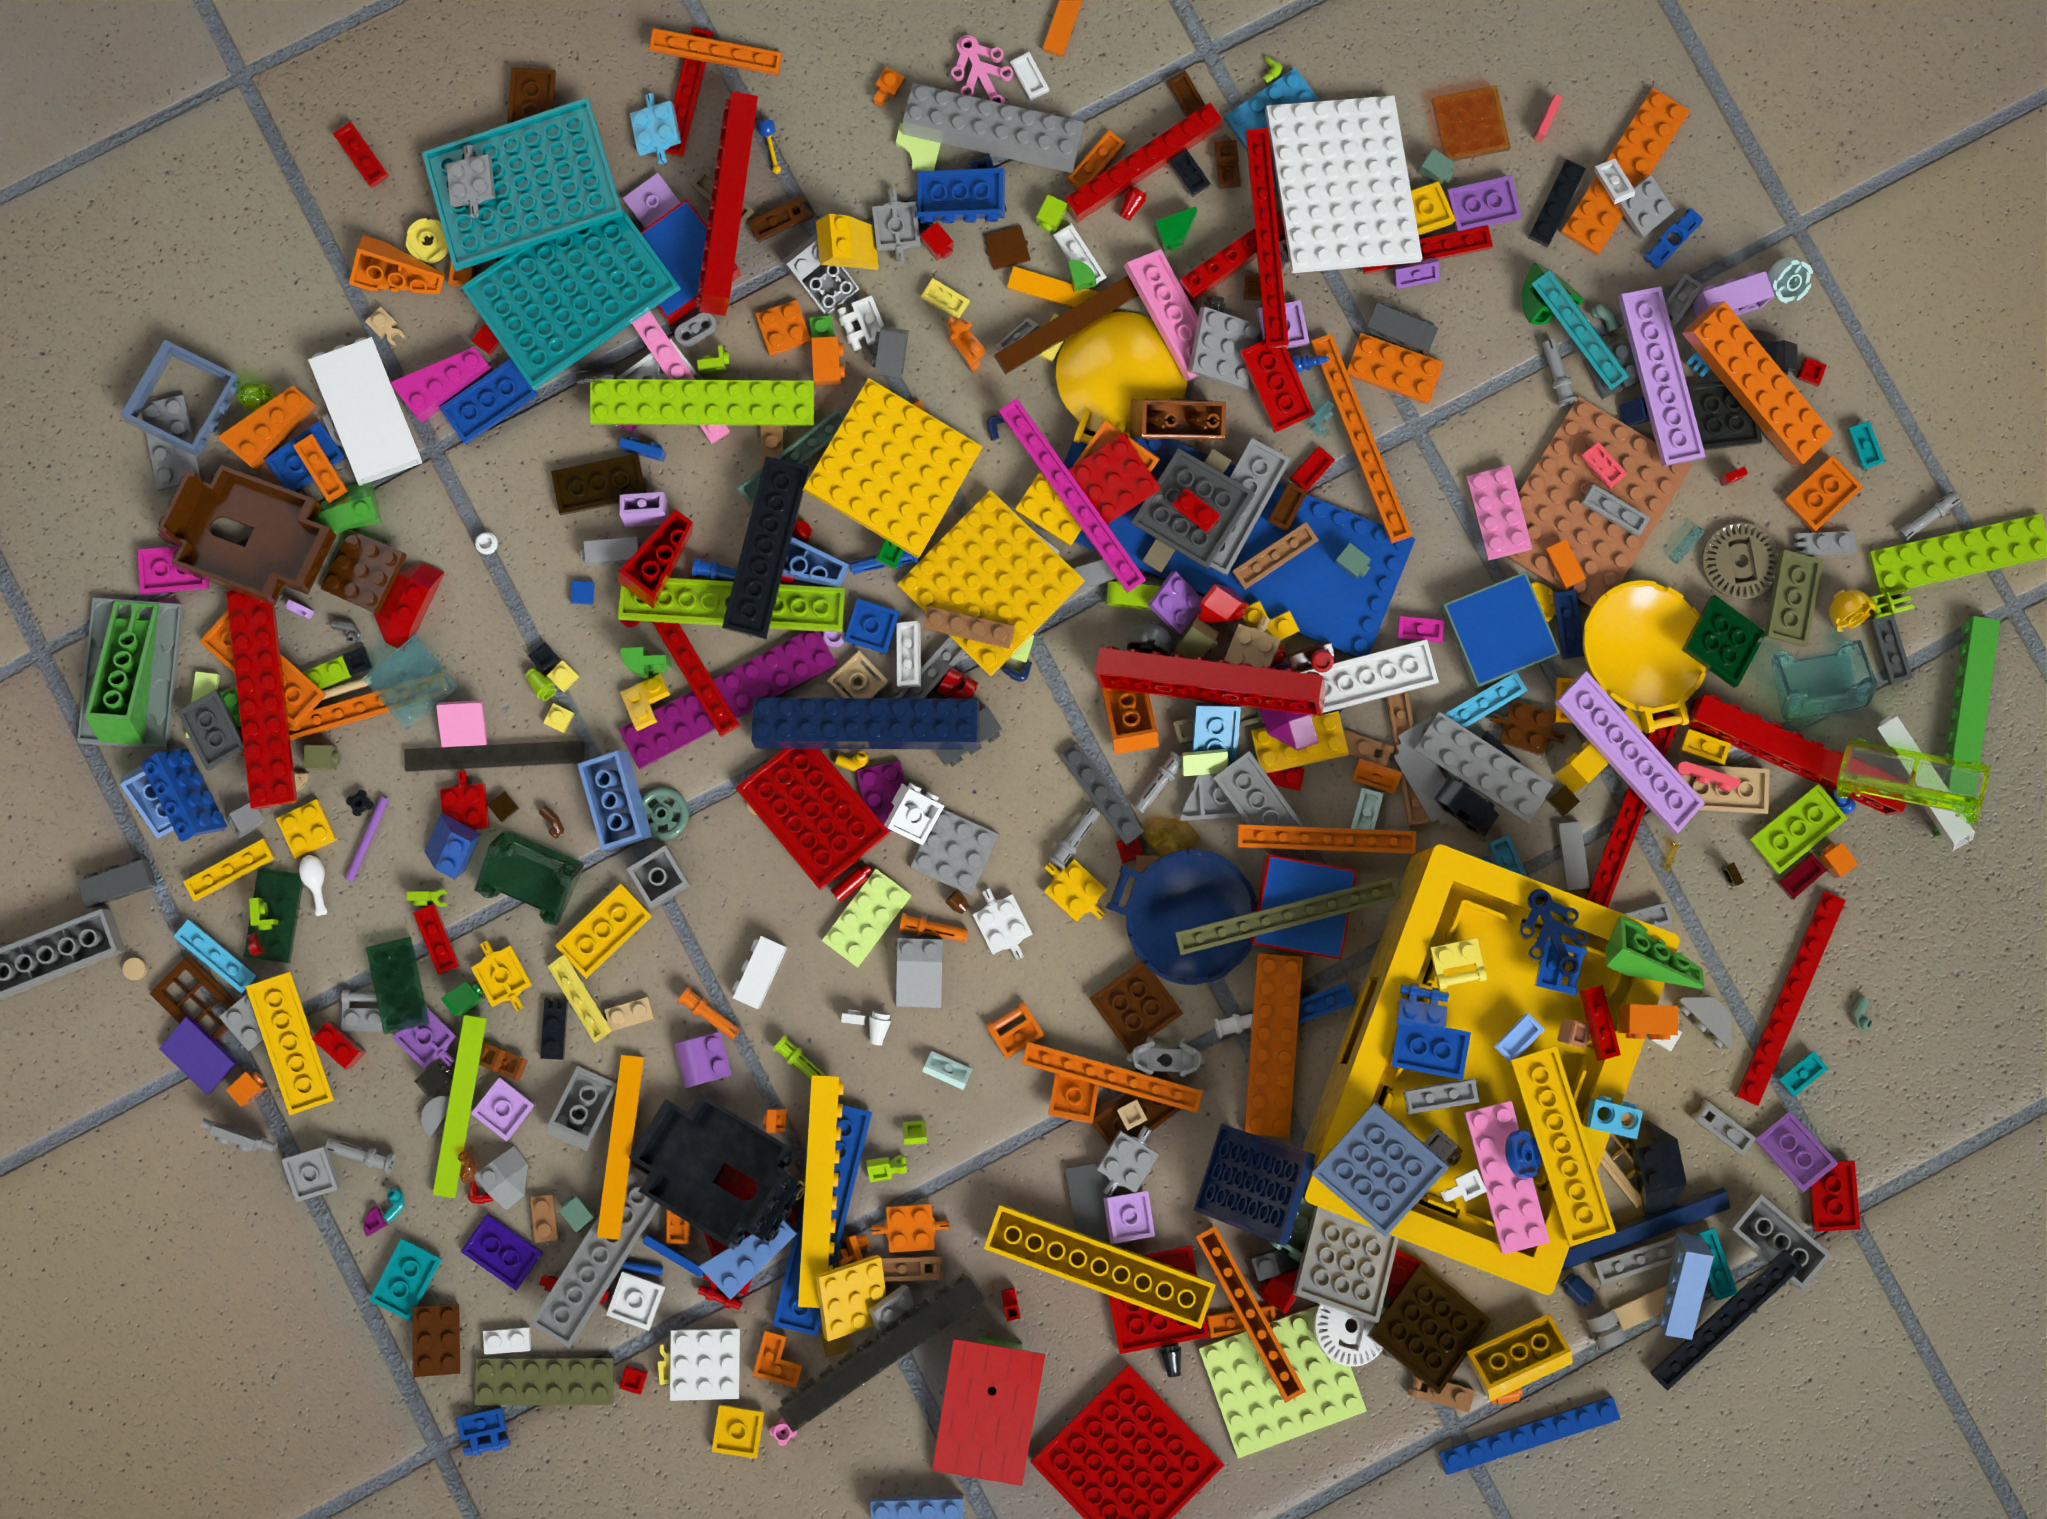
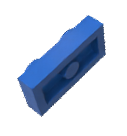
(633, 446)

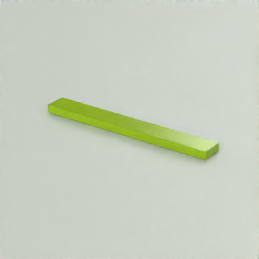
(459, 1105)

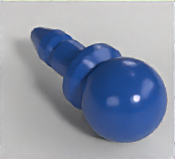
(1301, 363)
(1846, 805)

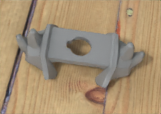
(1183, 1060)

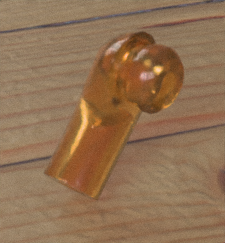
(469, 1165)

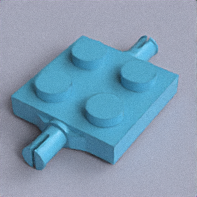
(655, 128)

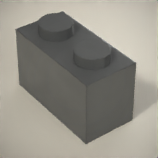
(890, 352)

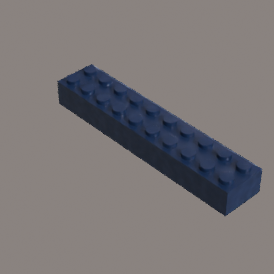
(865, 723)

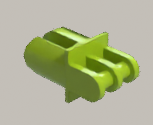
(1888, 603)

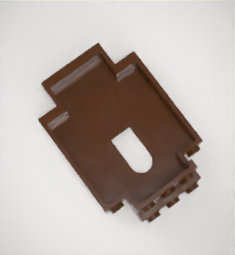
(281, 552)

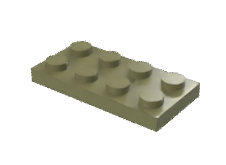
(1793, 598)

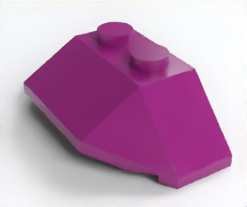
(1289, 727)

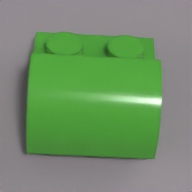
(641, 663)

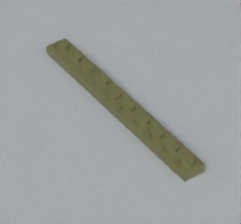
(1287, 915)

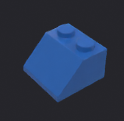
(451, 846)

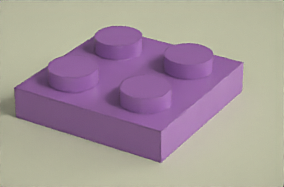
(1175, 603)

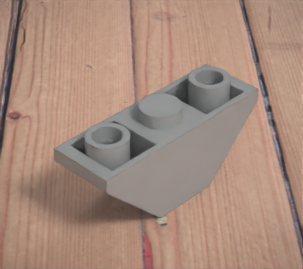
(1708, 1017)

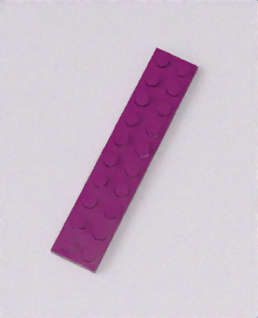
(761, 677)

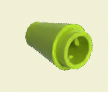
(540, 684)

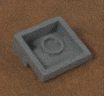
(1624, 354)

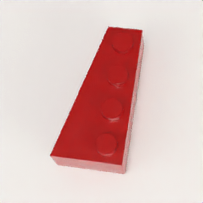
(655, 560)

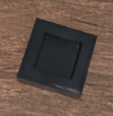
(543, 657)
(358, 661)

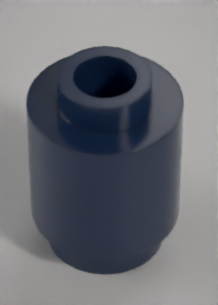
(1577, 1289)

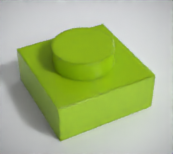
(914, 1132)

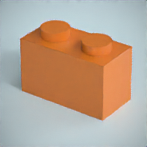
(826, 361)

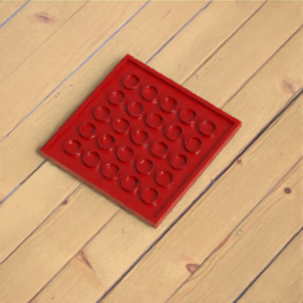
(1127, 1455)

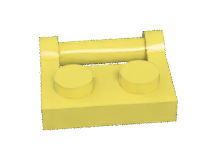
(1457, 955)

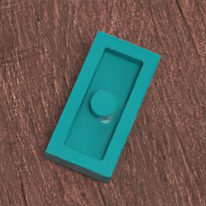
(1865, 445)
(1802, 1073)

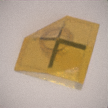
(1168, 835)

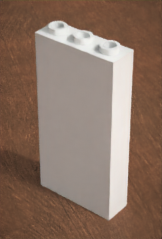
(365, 410)
(1952, 828)

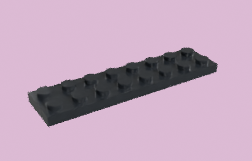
(765, 547)

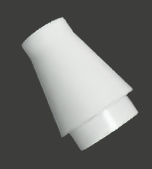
(879, 1024)

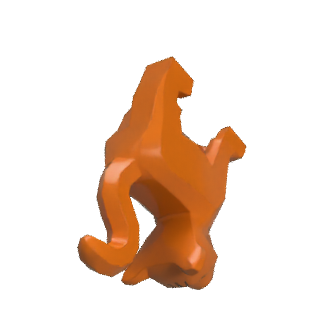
(965, 342)

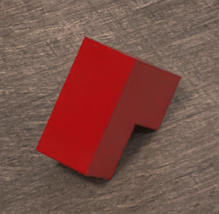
(1010, 1304)

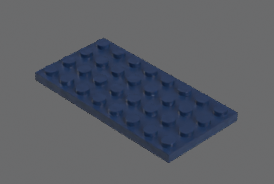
(1254, 1184)

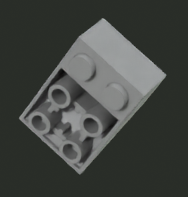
(824, 284)

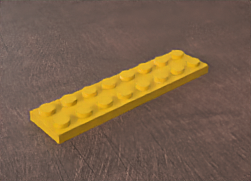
(1562, 1146)

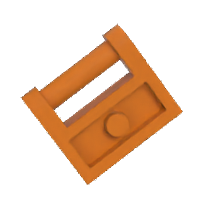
(1016, 1038)

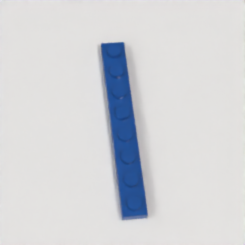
(1529, 1435)

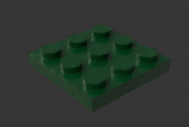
(1724, 641)

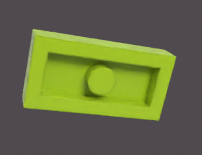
(329, 673)

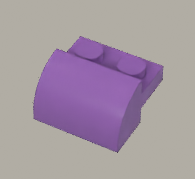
(702, 1059)

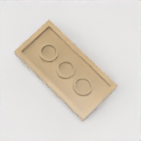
(1749, 797)

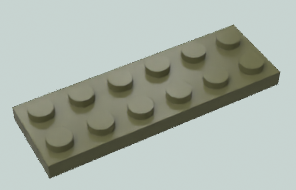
(545, 1381)

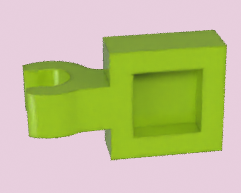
(420, 898)
(882, 1168)

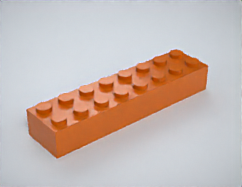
(1757, 383)

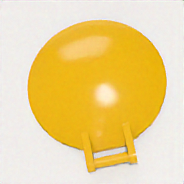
(1110, 366)
(1636, 650)

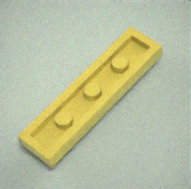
(579, 998)

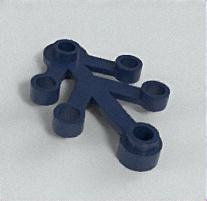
(1552, 928)

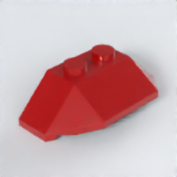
(408, 603)

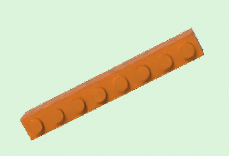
(1250, 1314)

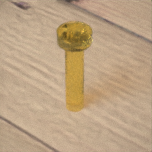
(1674, 846)

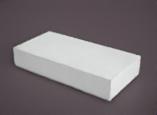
(1029, 76)

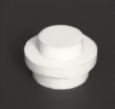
(486, 543)

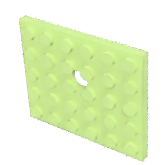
(1251, 1401)

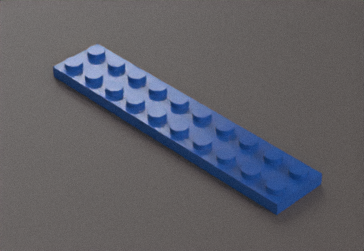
(854, 1130)

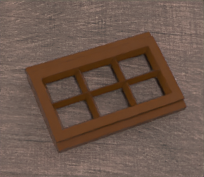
(204, 980)

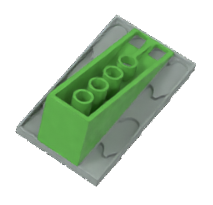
(130, 673)

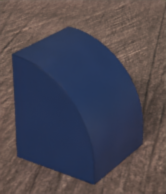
(1634, 412)

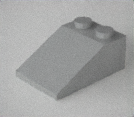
(919, 972)
(581, 1108)

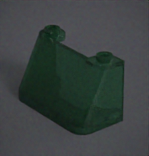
(529, 875)

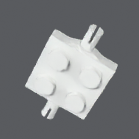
(1002, 924)

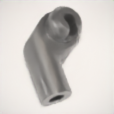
(350, 629)

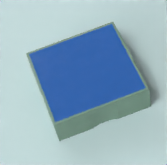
(1499, 630)

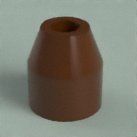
(957, 902)

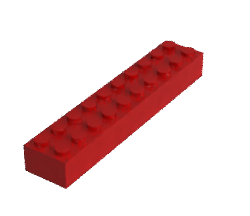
(726, 203)
(1211, 681)
(1778, 747)

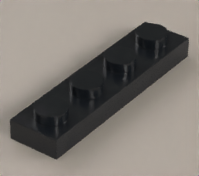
(1556, 203)

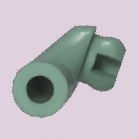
(1859, 1016)

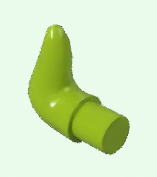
(1274, 72)

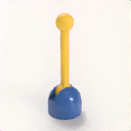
(767, 129)

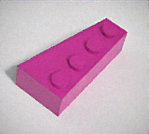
(440, 382)

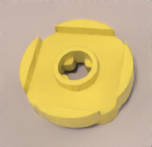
(415, 241)

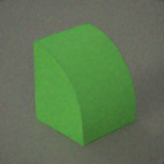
(1081, 275)

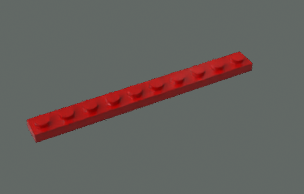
(1267, 238)
(1625, 828)
(1790, 998)

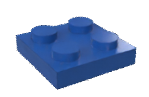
(871, 626)

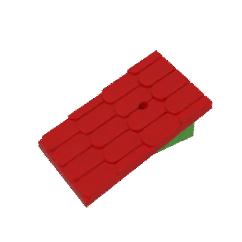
(984, 1430)

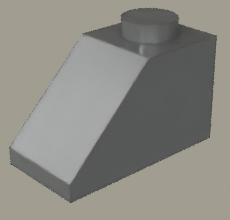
(1272, 1263)

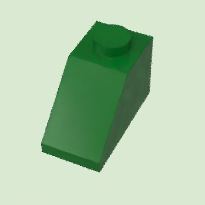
(1174, 229)
(463, 998)

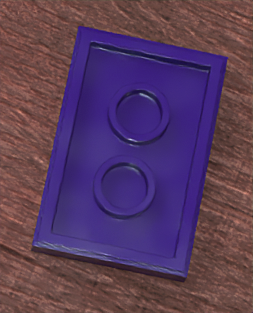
(198, 1055)
(502, 1251)

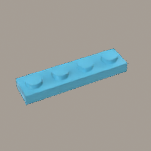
(1487, 700)
(215, 956)

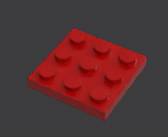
(1115, 478)

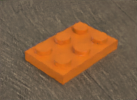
(1823, 493)

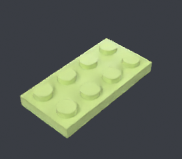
(866, 918)

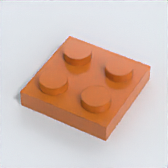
(783, 328)
(1073, 1099)

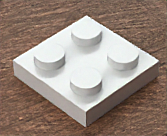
(635, 1300)

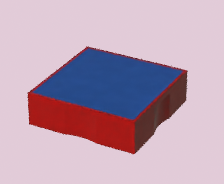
(680, 244)
(1292, 880)

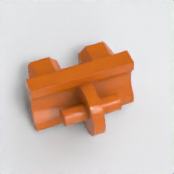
(854, 1246)

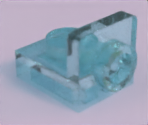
(1322, 415)

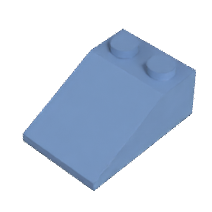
(145, 801)

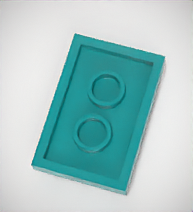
(405, 1279)

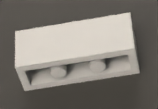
(758, 972)

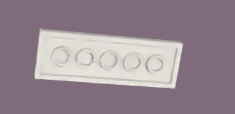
(1378, 675)

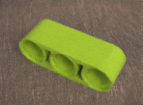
(1135, 599)

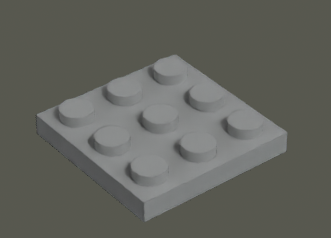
(1218, 346)
(955, 852)

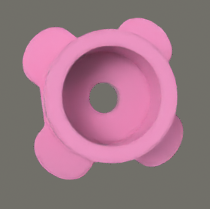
(776, 1432)

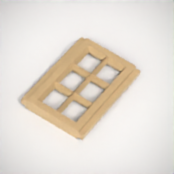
(1616, 1172)

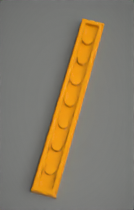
(620, 1147)

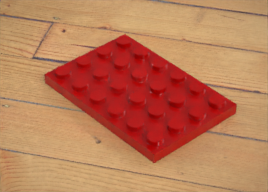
(812, 812)

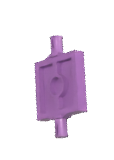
(427, 1041)

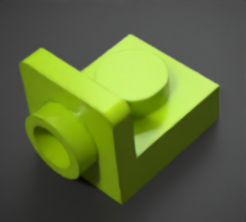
(711, 364)
(258, 911)

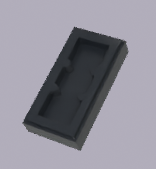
(1189, 172)

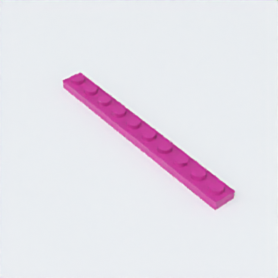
(1071, 495)

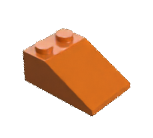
(1130, 721)

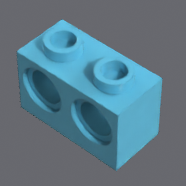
(1612, 1122)

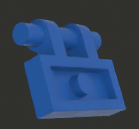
(1421, 1014)
(481, 1424)

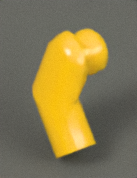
(853, 763)

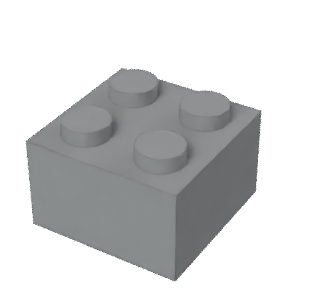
(658, 877)

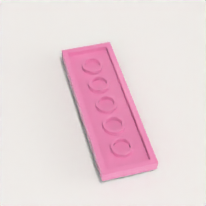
(1166, 305)
(1510, 1198)

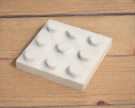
(704, 1364)

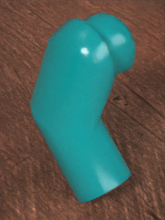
(397, 1204)

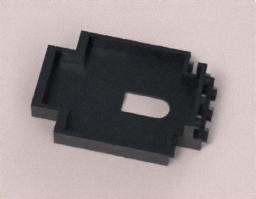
(689, 1152)

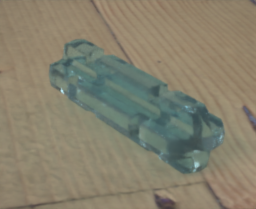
(1686, 544)

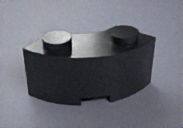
(1783, 353)
(1467, 806)

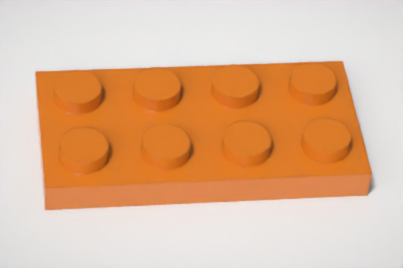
(1394, 368)

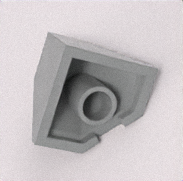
(505, 1177)

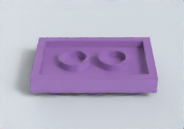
(1484, 203)
(1796, 1152)

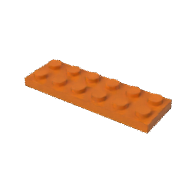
(300, 691)

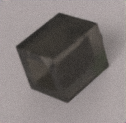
(434, 1079)

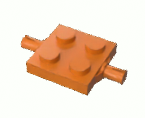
(910, 1227)

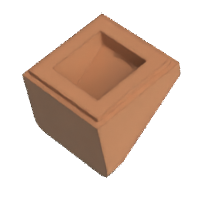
(1573, 1033)

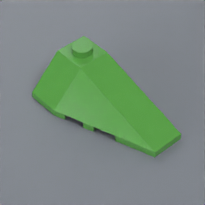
(351, 510)
(1641, 956)

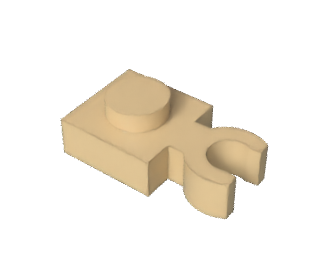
(384, 325)

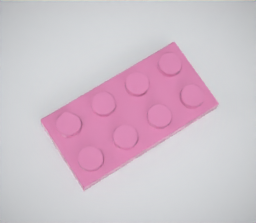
(1499, 512)

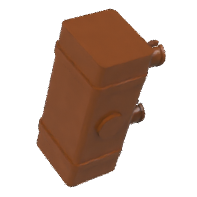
(1177, 419)

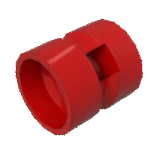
(955, 679)

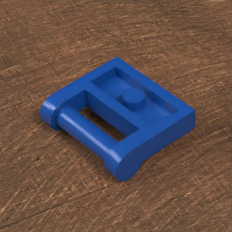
(1548, 972)

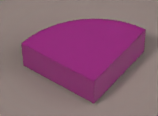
(374, 1221)

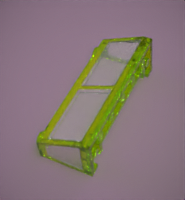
(1913, 778)

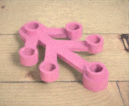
(979, 68)

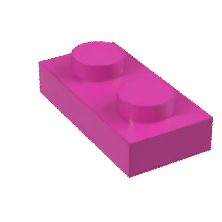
(1420, 629)

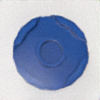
(1522, 1154)

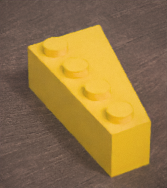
(1587, 762)

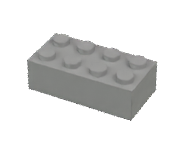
(1770, 1232)

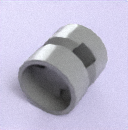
(1606, 1329)

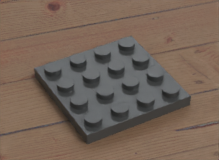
(1176, 531)

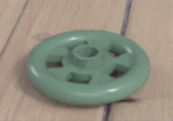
(680, 806)

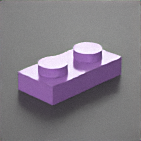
(1416, 273)

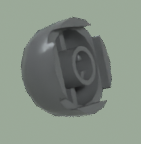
(1150, 638)

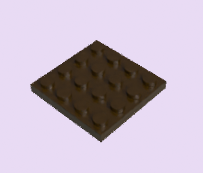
(1429, 1328)

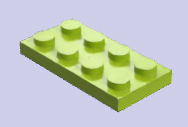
(1797, 829)

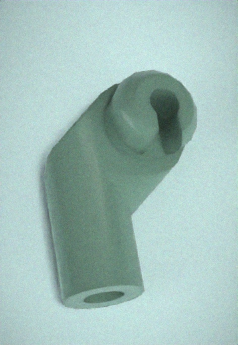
(1607, 315)

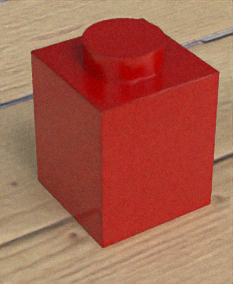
(937, 241)

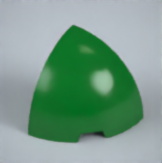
(1533, 305)

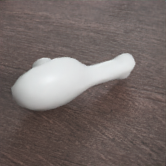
(312, 875)

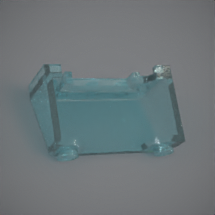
(1824, 682)

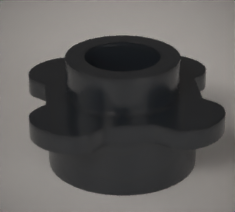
(353, 802)

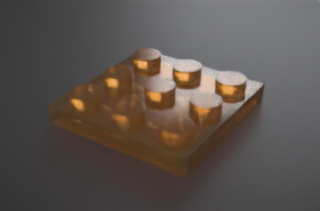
(1471, 123)

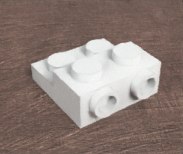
(914, 813)

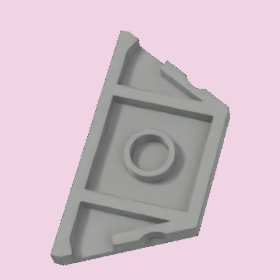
(1207, 801)

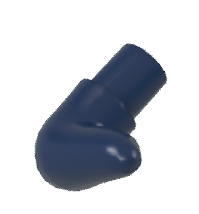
(992, 428)
(1019, 676)

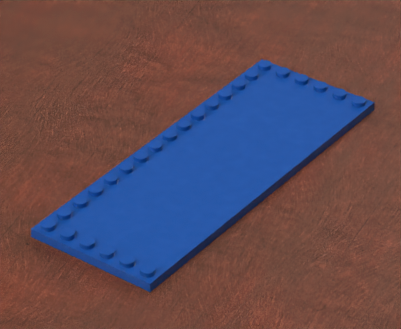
(1310, 585)

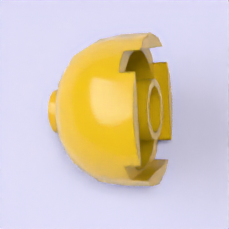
(1850, 609)

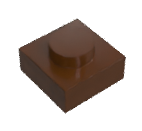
(1252, 288)

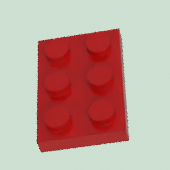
(1836, 1199)

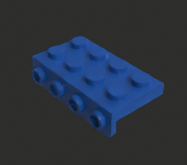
(961, 195)
(183, 794)

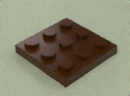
(363, 571)
(1136, 1006)

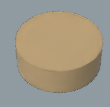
(134, 969)

